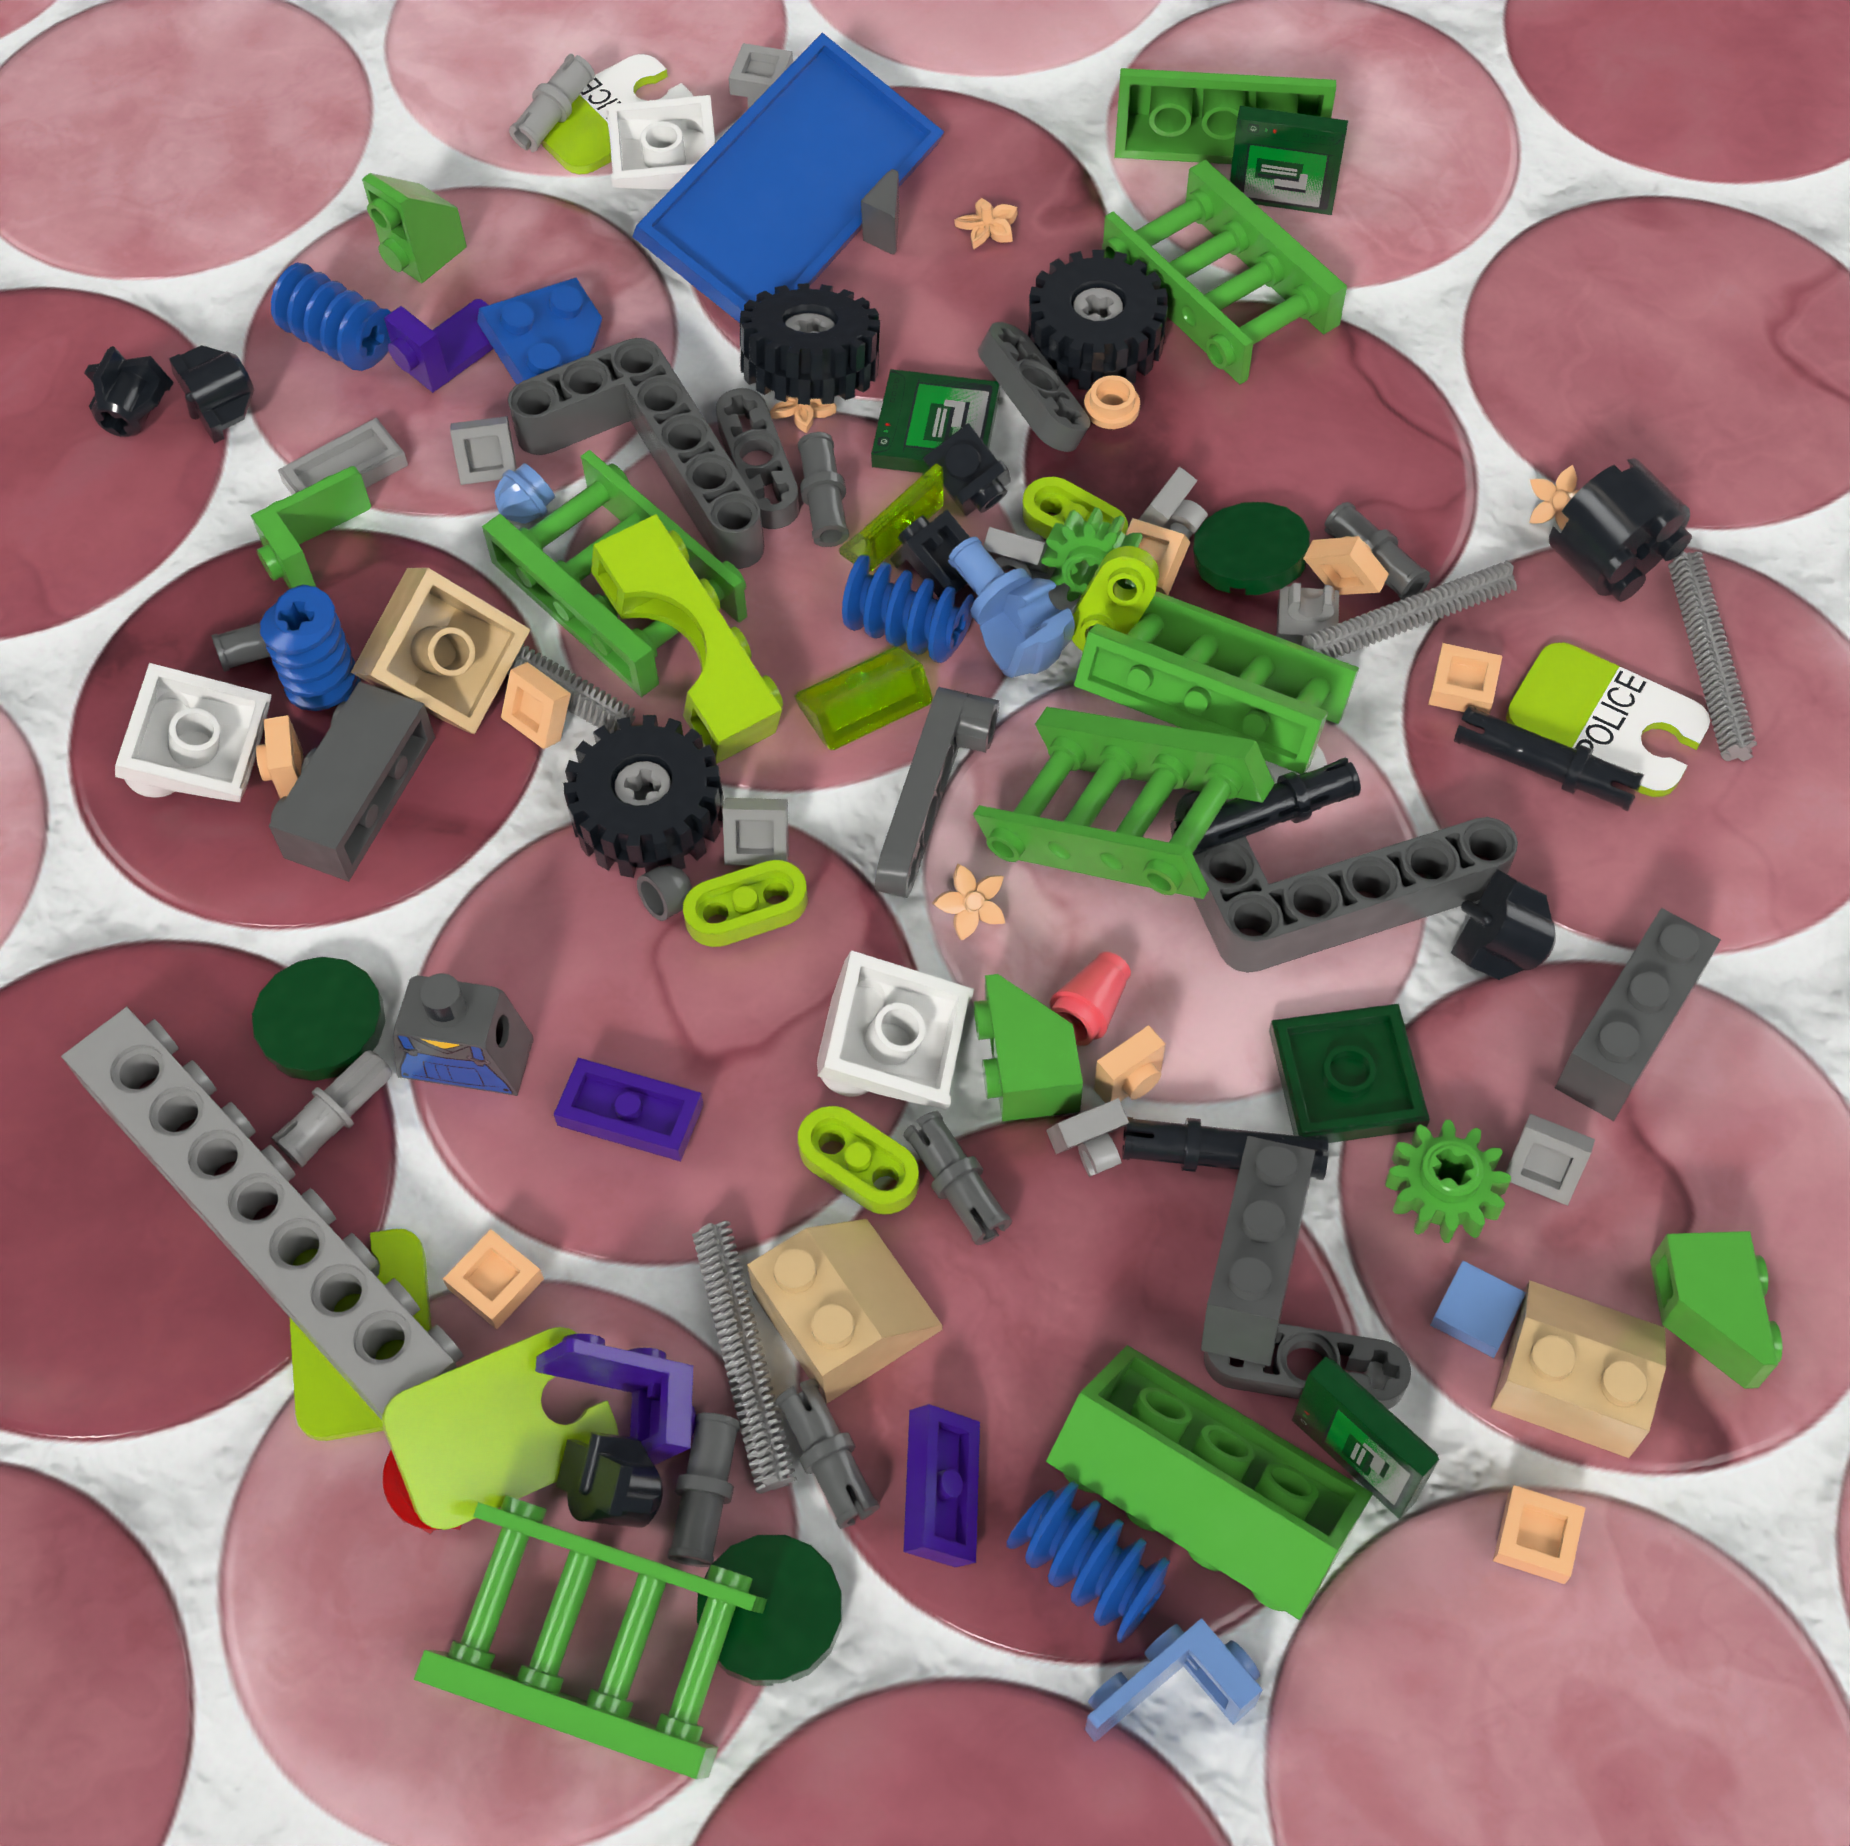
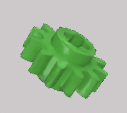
(1081, 546)
(1444, 1201)

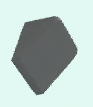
(881, 213)

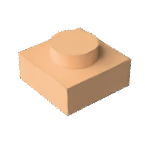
(1165, 547)
(1346, 565)
(1465, 679)
(535, 705)
(281, 754)
(1131, 1067)
(493, 1279)
(1539, 1534)

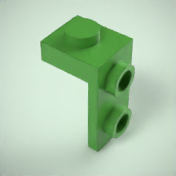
(303, 517)

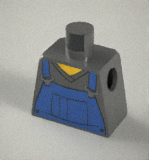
(460, 1036)

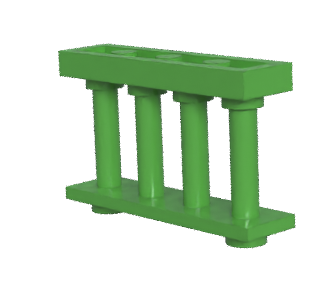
(1258, 241)
(590, 617)
(1219, 679)
(1117, 751)
(605, 1714)

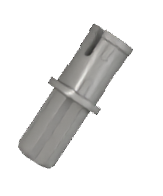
(332, 1108)

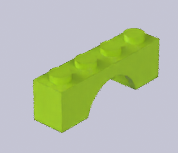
(649, 577)

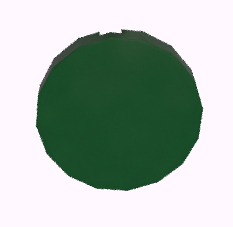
(1251, 547)
(318, 1018)
(799, 1614)

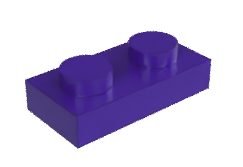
(629, 1109)
(942, 1486)

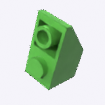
(413, 225)
(1033, 1054)
(1714, 1301)

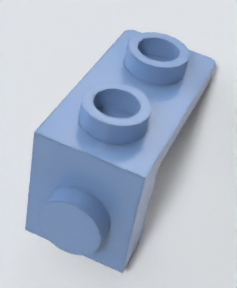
(1219, 1669)

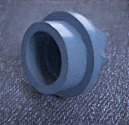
(523, 495)

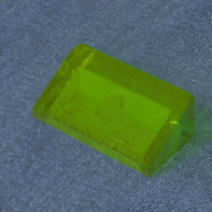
(880, 534)
(865, 697)

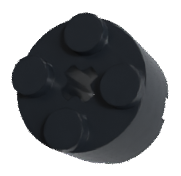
(1621, 529)

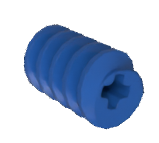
(330, 317)
(904, 613)
(309, 649)
(1091, 1557)

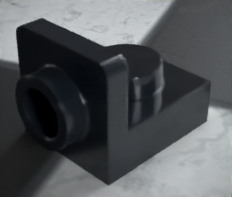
(970, 471)
(928, 550)

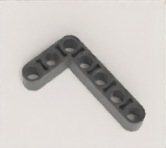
(640, 386)
(1334, 891)

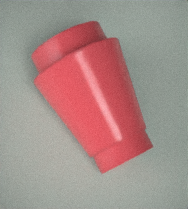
(1092, 997)

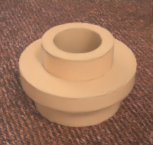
(1112, 402)

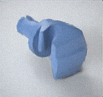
(1013, 612)

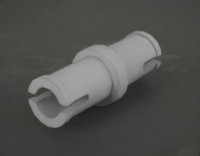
(552, 102)

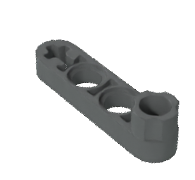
(952, 722)

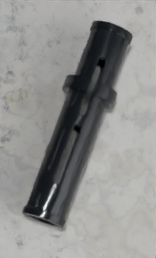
(1549, 758)
(1291, 799)
(1206, 1146)

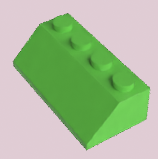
(1197, 112)
(1209, 1480)

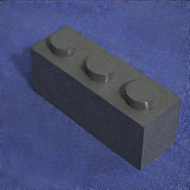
(352, 781)
(1637, 1014)
(1257, 1251)

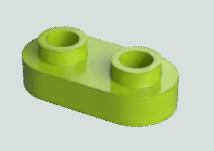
(1061, 497)
(1109, 603)
(743, 900)
(863, 1160)

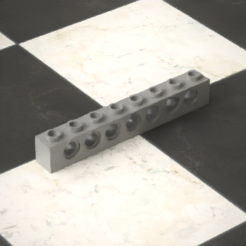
(114, 1066)

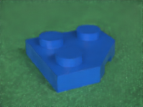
(541, 328)

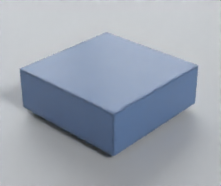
(1478, 1309)

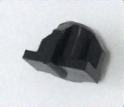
(214, 387)
(125, 391)
(1506, 929)
(610, 1481)

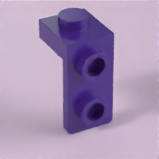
(439, 353)
(659, 1388)

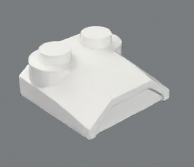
(658, 140)
(191, 736)
(892, 1032)

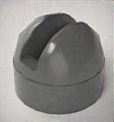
(663, 891)

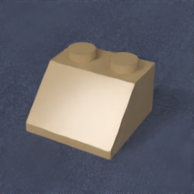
(441, 648)
(841, 1303)
(1582, 1370)

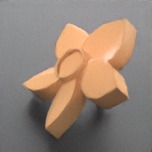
(989, 222)
(802, 413)
(1554, 497)
(971, 901)

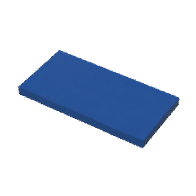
(787, 180)

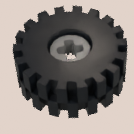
(809, 343)
(1093, 345)
(670, 819)

